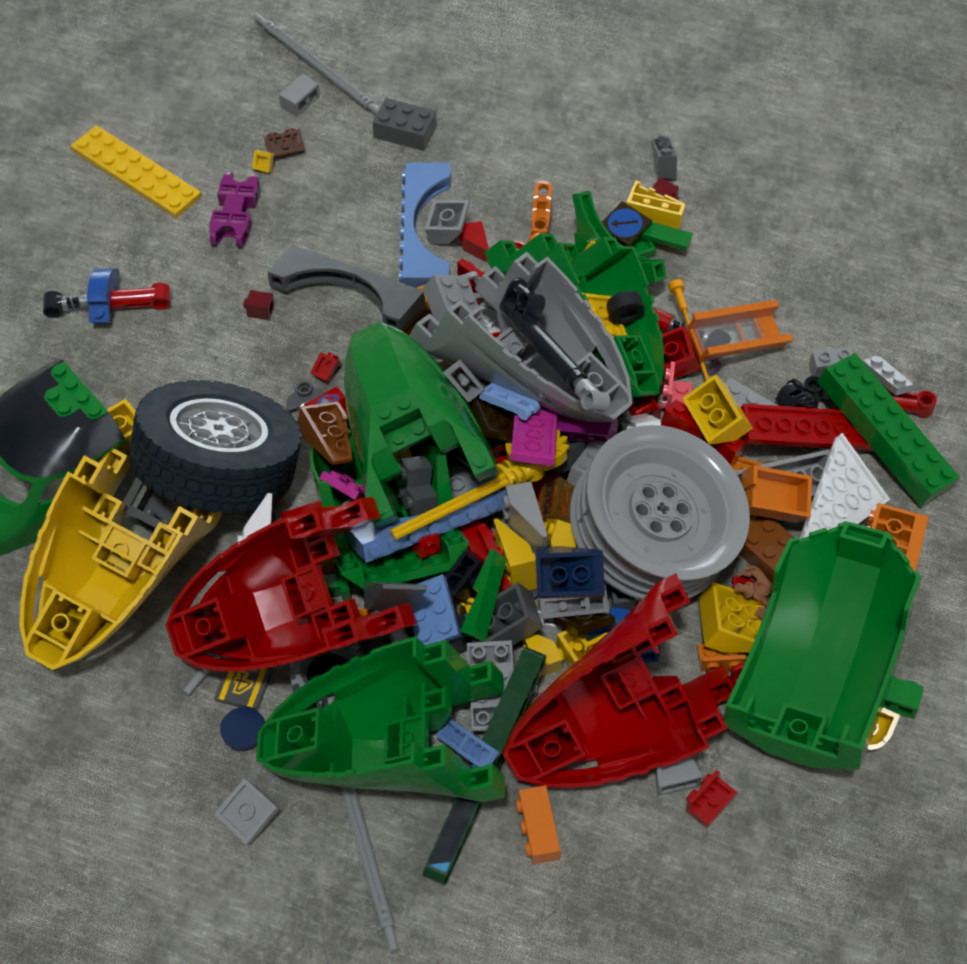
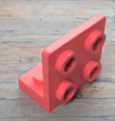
(674, 389)

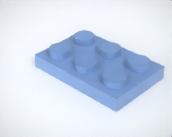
(436, 613)

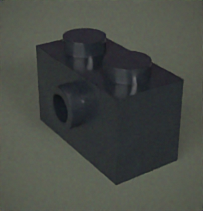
(464, 574)

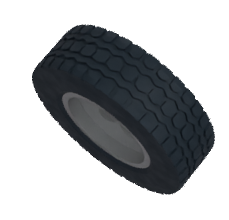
(214, 445)

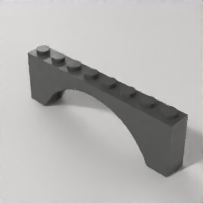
(304, 267)

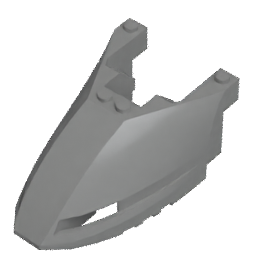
(513, 361)

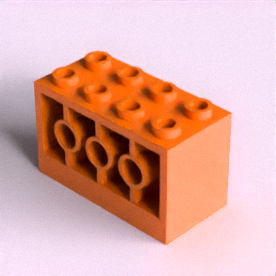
(904, 526)

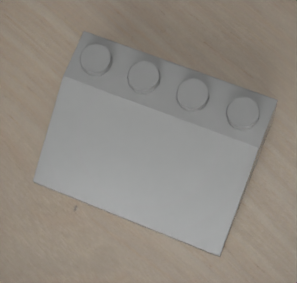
(523, 514)

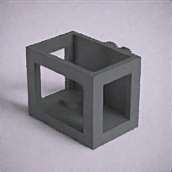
(152, 506)

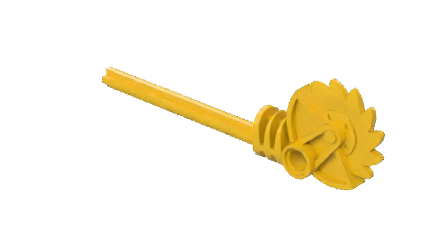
(509, 474)

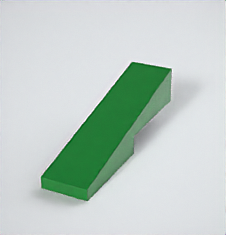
(487, 585)

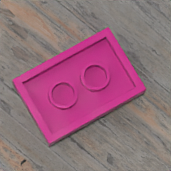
(344, 484)

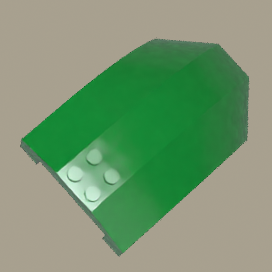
(826, 647)

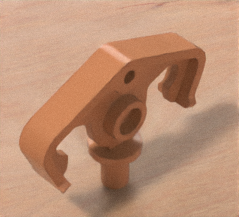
(758, 591)

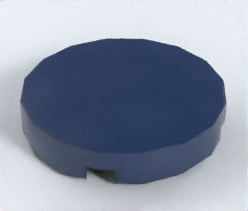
(241, 728)

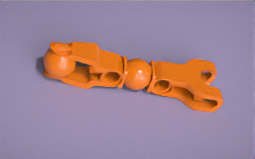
(541, 210)

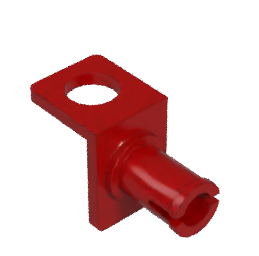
(648, 405)

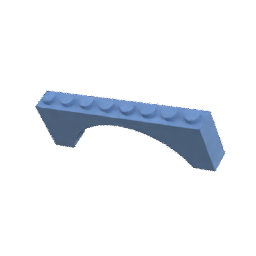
(421, 184)
(375, 543)

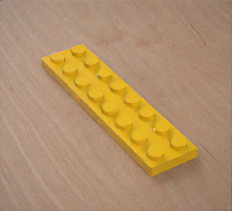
(136, 171)

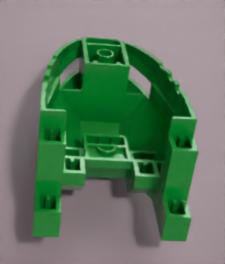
(603, 271)
(398, 400)
(383, 723)

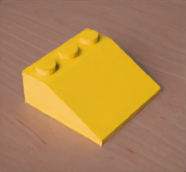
(728, 619)

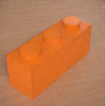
(538, 825)

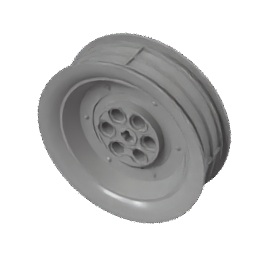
(700, 503)

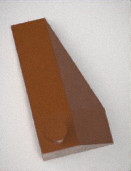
(326, 431)

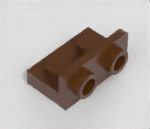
(284, 143)

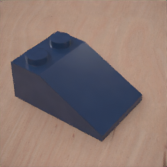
(569, 571)

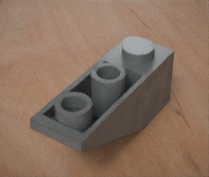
(664, 157)

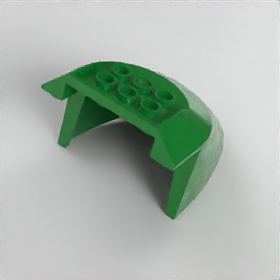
(404, 563)

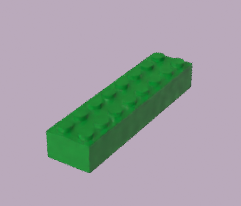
(888, 429)

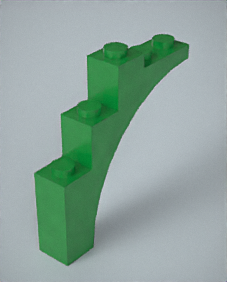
(592, 228)

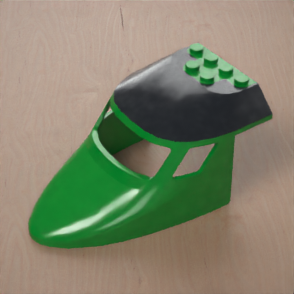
(44, 434)

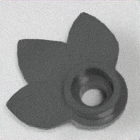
(300, 397)

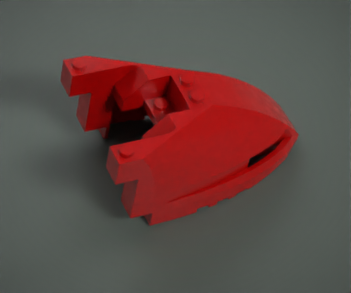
(275, 597)
(614, 708)

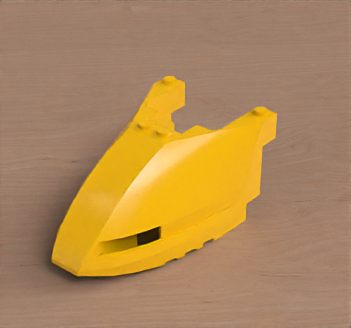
(94, 566)

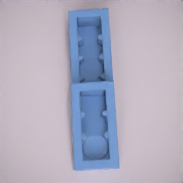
(467, 743)

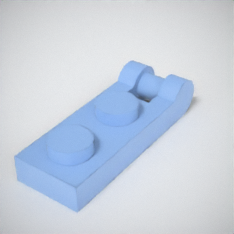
(510, 401)

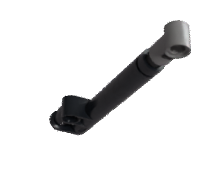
(523, 311)

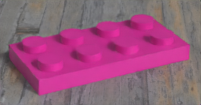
(534, 438)

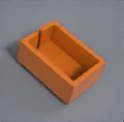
(777, 493)

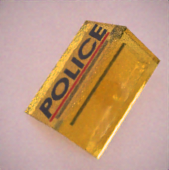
(556, 499)

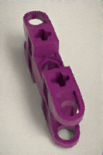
(233, 219)

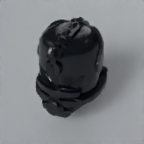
(795, 396)

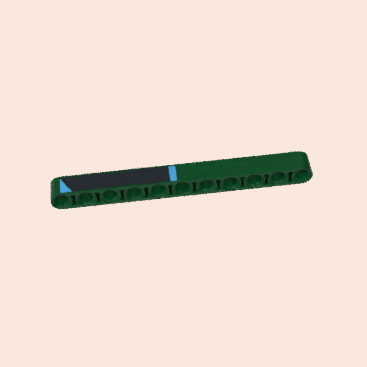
(464, 811)

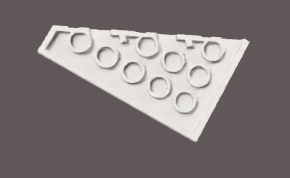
(844, 491)

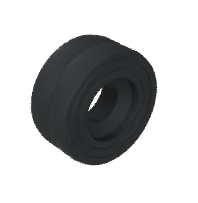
(625, 307)

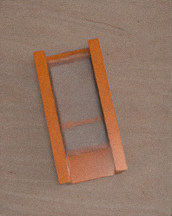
(736, 330)

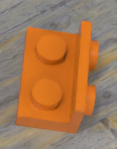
(711, 659)

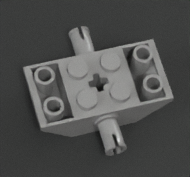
(501, 655)

